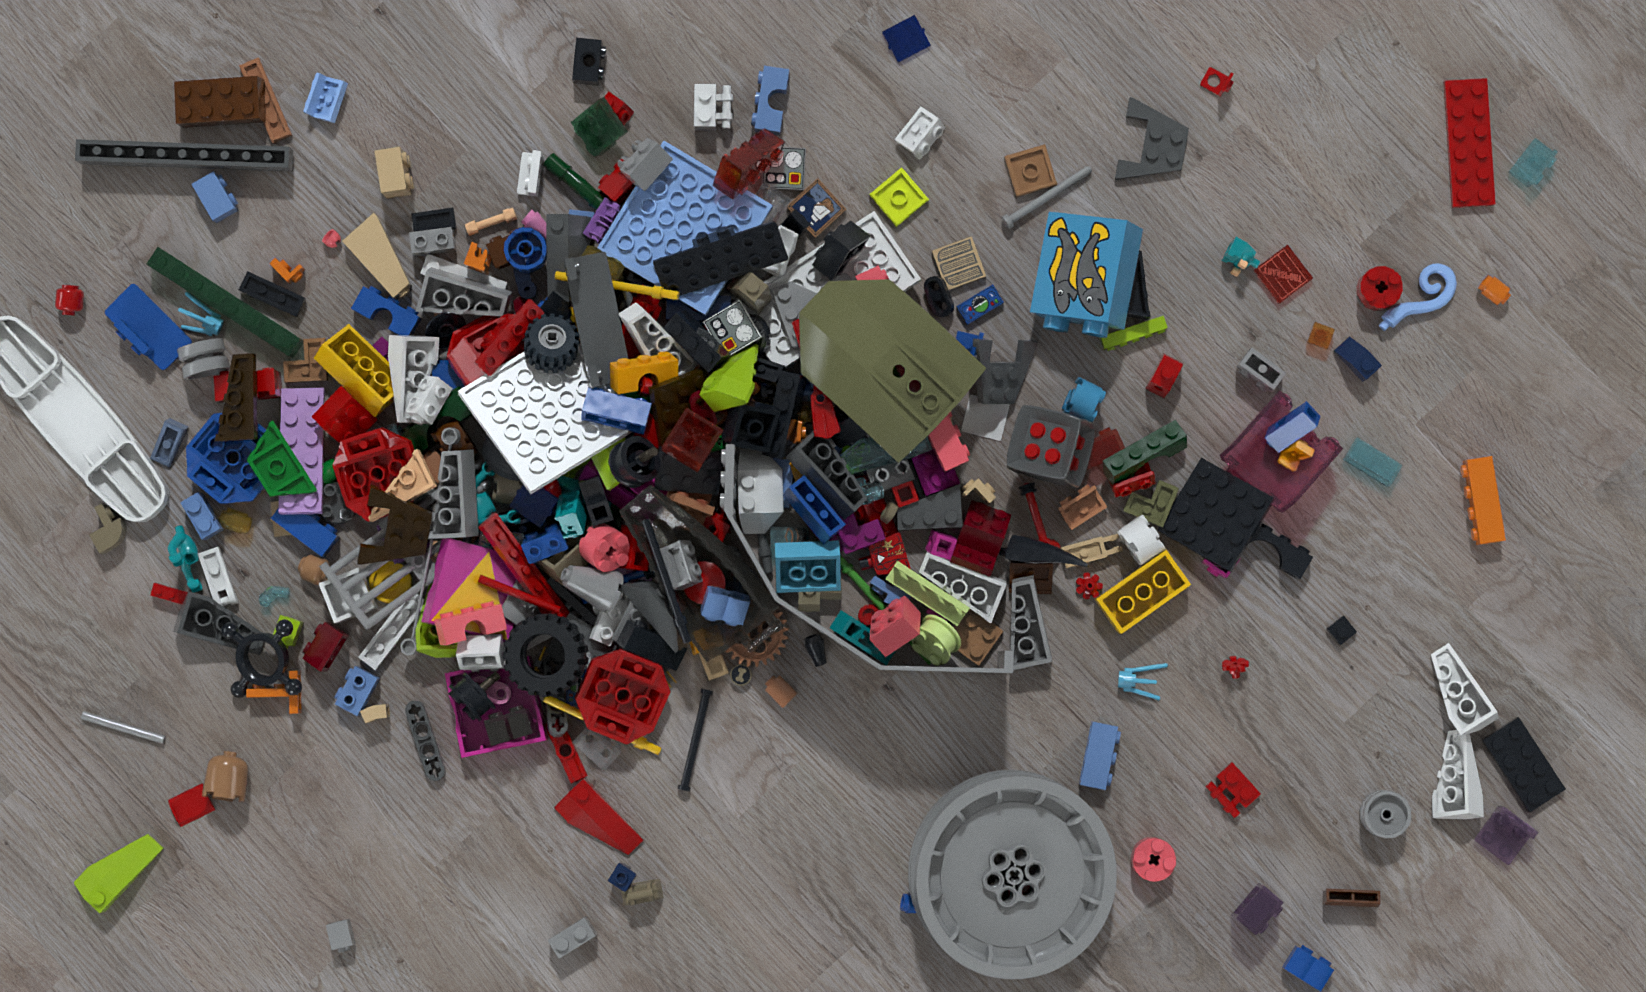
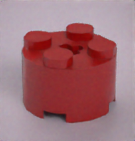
(1390, 282)

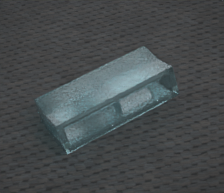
(1372, 462)

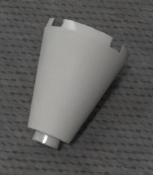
(593, 585)

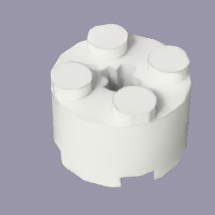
(1141, 540)

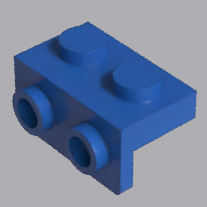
(544, 544)

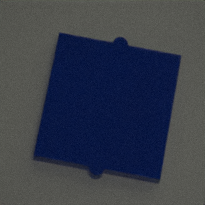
(906, 38)
(534, 506)

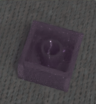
(1258, 909)

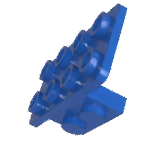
(146, 327)

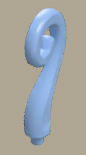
(1400, 311)

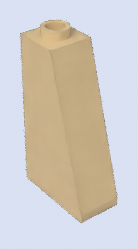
(375, 251)

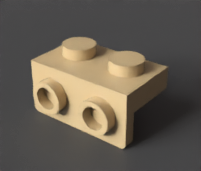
(985, 491)

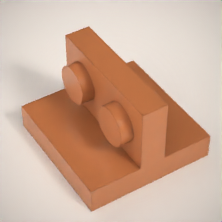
(693, 503)

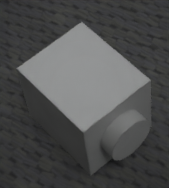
(340, 935)

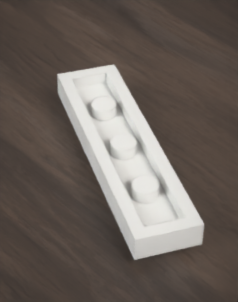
(441, 264)
(390, 633)

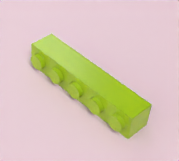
(1134, 333)

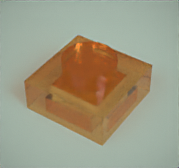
(1320, 335)

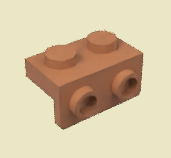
(1082, 507)

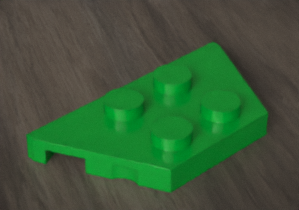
(278, 465)

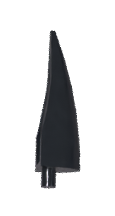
(1035, 551)

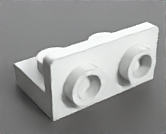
(920, 133)
(530, 173)

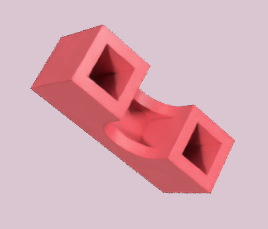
(452, 626)

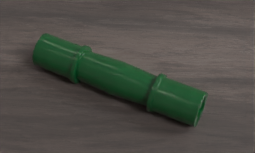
(574, 180)

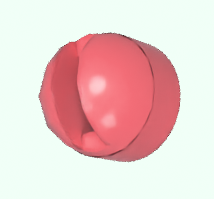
(331, 238)

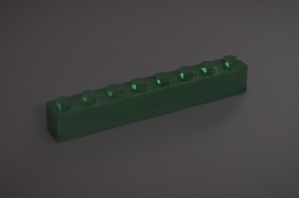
(225, 302)

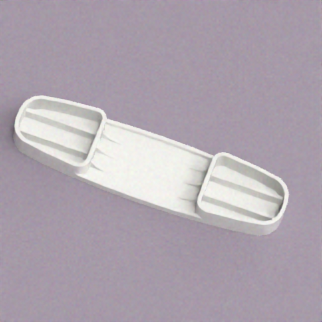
(79, 423)

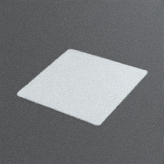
(985, 419)

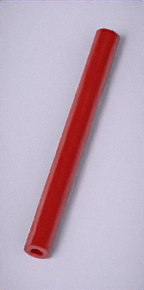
(519, 594)

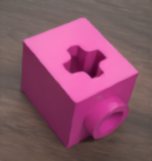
(941, 544)

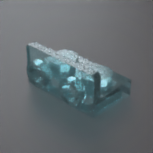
(1532, 163)

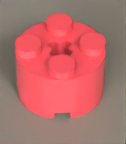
(604, 547)
(1141, 855)

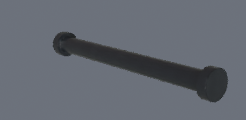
(695, 740)

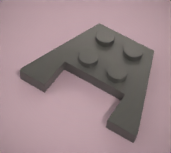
(1162, 145)
(1002, 379)

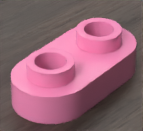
(492, 691)

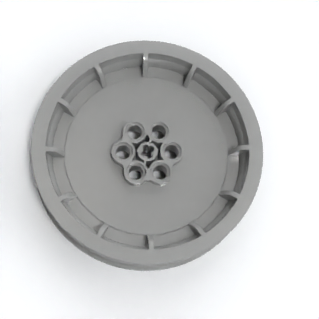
(1067, 893)

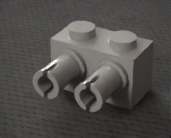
(645, 163)
(890, 474)

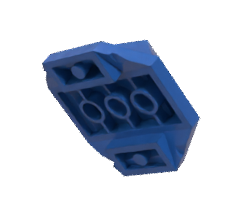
(213, 472)

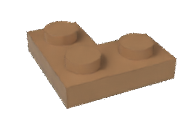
(308, 369)

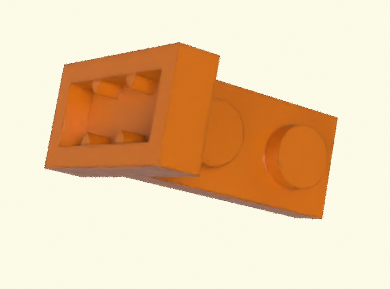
(279, 691)

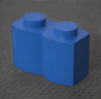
(1308, 968)

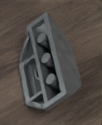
(655, 608)

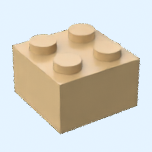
(393, 172)

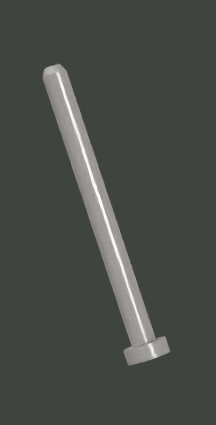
(1009, 220)

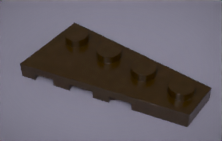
(240, 406)

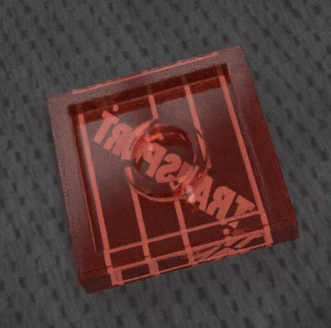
(1283, 274)

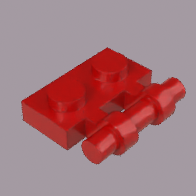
(1238, 785)

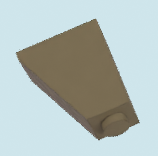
(750, 291)

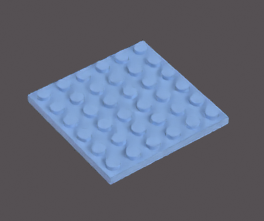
(672, 214)

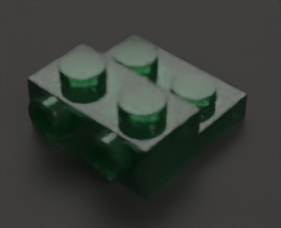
(599, 127)

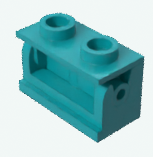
(571, 514)

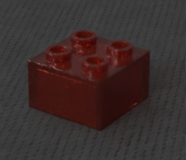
(692, 439)

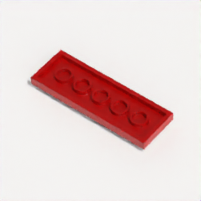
(1469, 143)

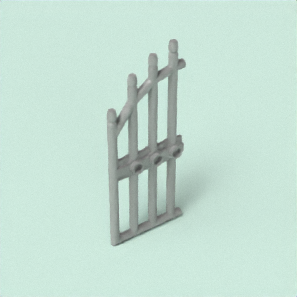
(414, 564)

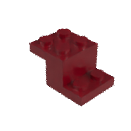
(980, 538)

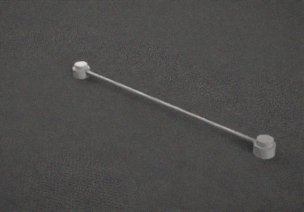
(408, 646)

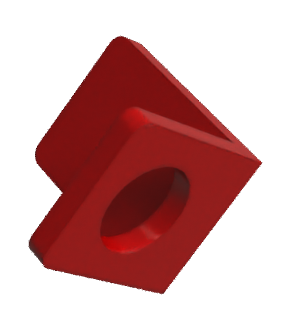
(1224, 85)

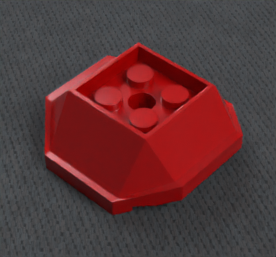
(466, 348)
(358, 465)
(636, 712)

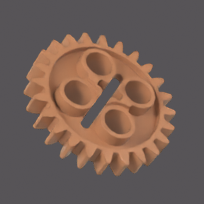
(771, 647)

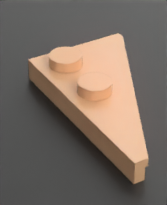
(411, 483)

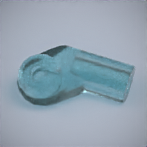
(272, 593)

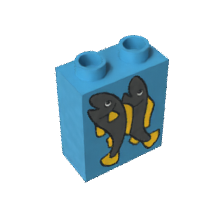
(1086, 273)

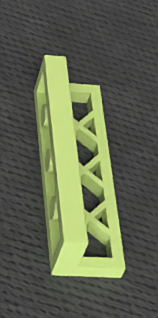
(927, 593)

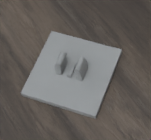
(516, 609)

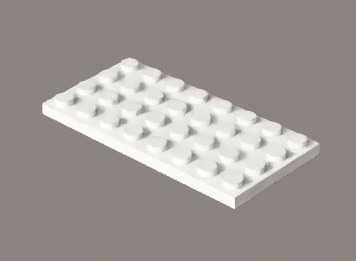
(879, 250)

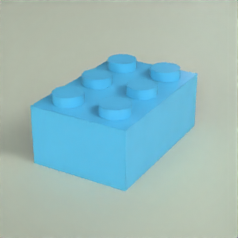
(807, 566)

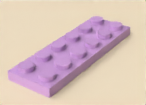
(307, 443)

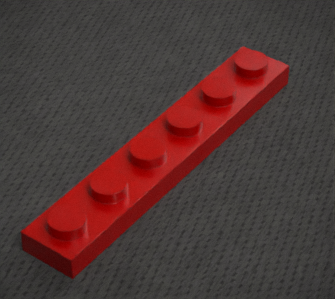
(516, 561)

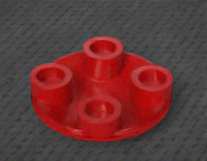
(711, 576)

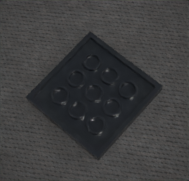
(1216, 514)

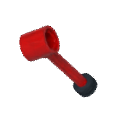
(1028, 490)

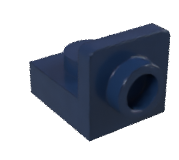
(622, 877)

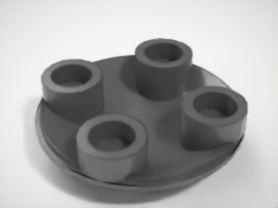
(334, 506)

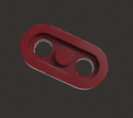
(702, 408)

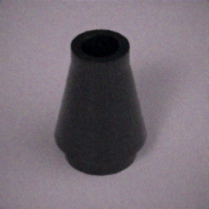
(816, 648)

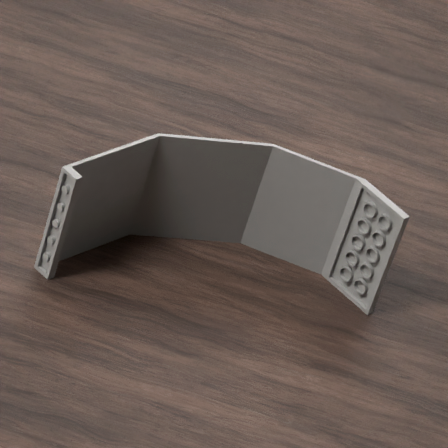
(728, 503)

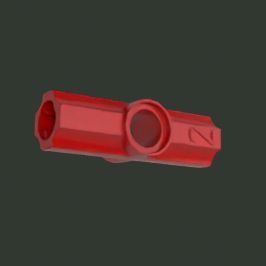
(572, 764)

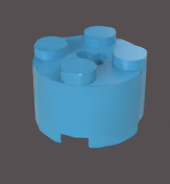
(1083, 400)

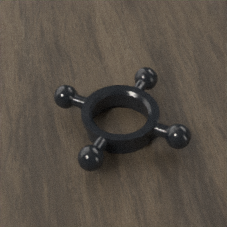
(250, 675)

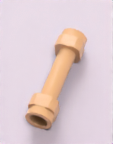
(473, 227)

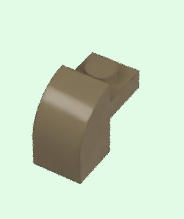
(112, 533)

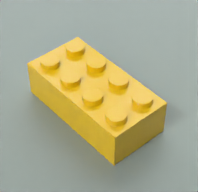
(358, 369)
(1142, 592)

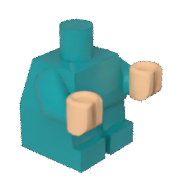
(1241, 256)

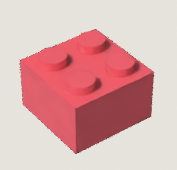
(895, 625)

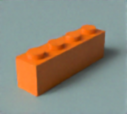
(1483, 500)

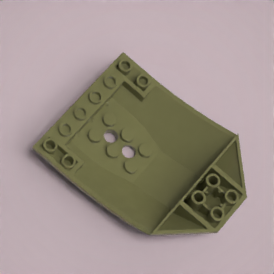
(855, 338)

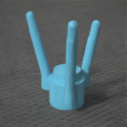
(211, 323)
(1128, 680)

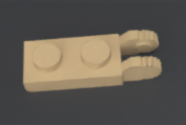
(1092, 549)

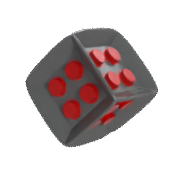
(1050, 446)

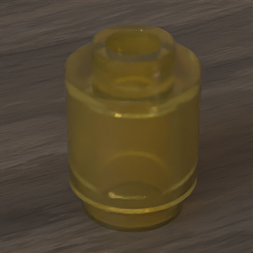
(235, 521)

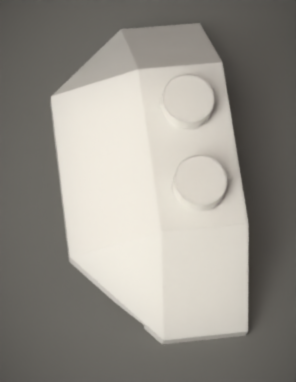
(759, 491)

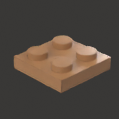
(976, 636)

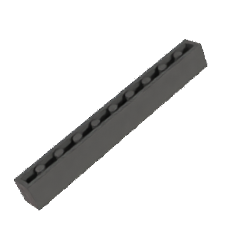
(184, 155)

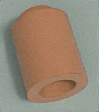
(780, 690)

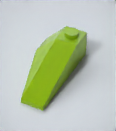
(732, 381)
(427, 638)

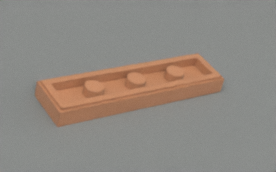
(275, 121)

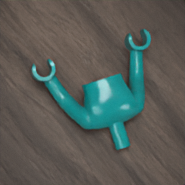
(484, 503)
(185, 557)

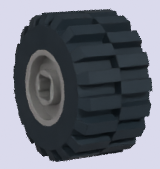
(551, 343)

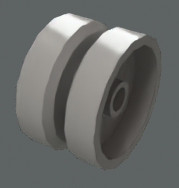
(203, 358)
(1372, 813)

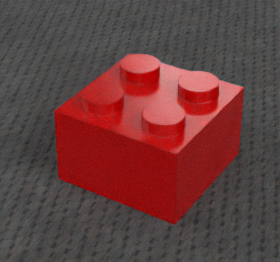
(343, 416)

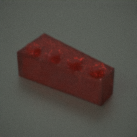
(748, 163)

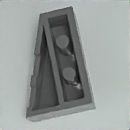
(933, 512)

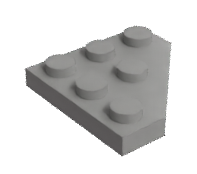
(790, 301)

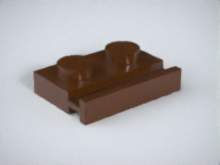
(1042, 574)

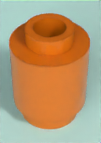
(1494, 290)

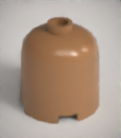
(226, 777)

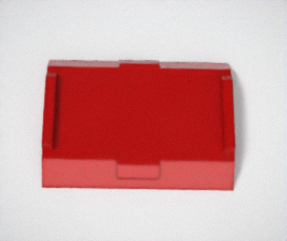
(190, 805)

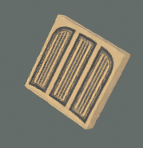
(959, 263)

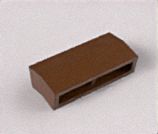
(1351, 902)

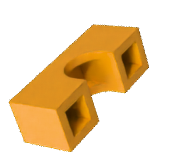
(627, 372)

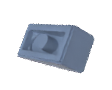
(168, 442)

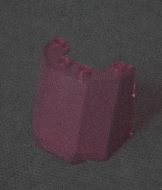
(1257, 463)

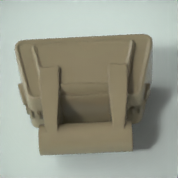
(642, 892)

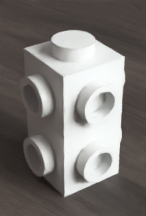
(428, 400)

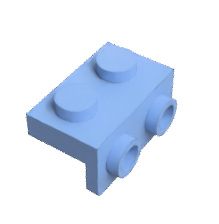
(325, 98)

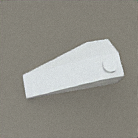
(409, 363)
(1464, 699)
(1459, 785)

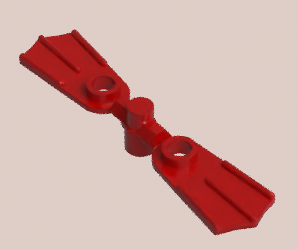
(823, 413)

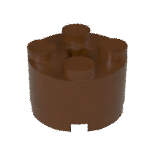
(465, 441)

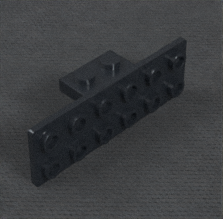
(721, 257)

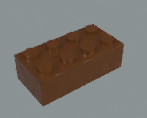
(220, 101)

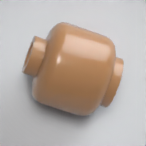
(310, 569)

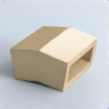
(375, 712)

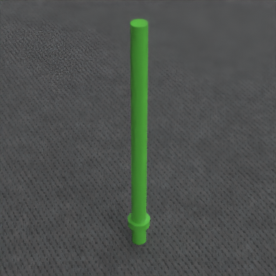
(847, 569)

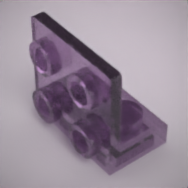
(1504, 834)

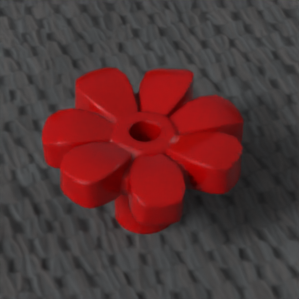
(1083, 588)
(1235, 666)

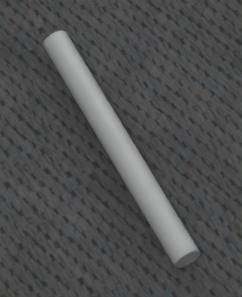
(123, 727)

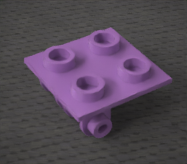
(602, 220)

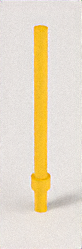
(656, 292)
(640, 743)

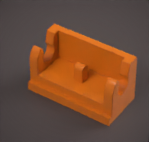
(476, 260)

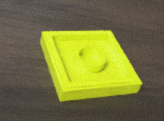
(899, 197)

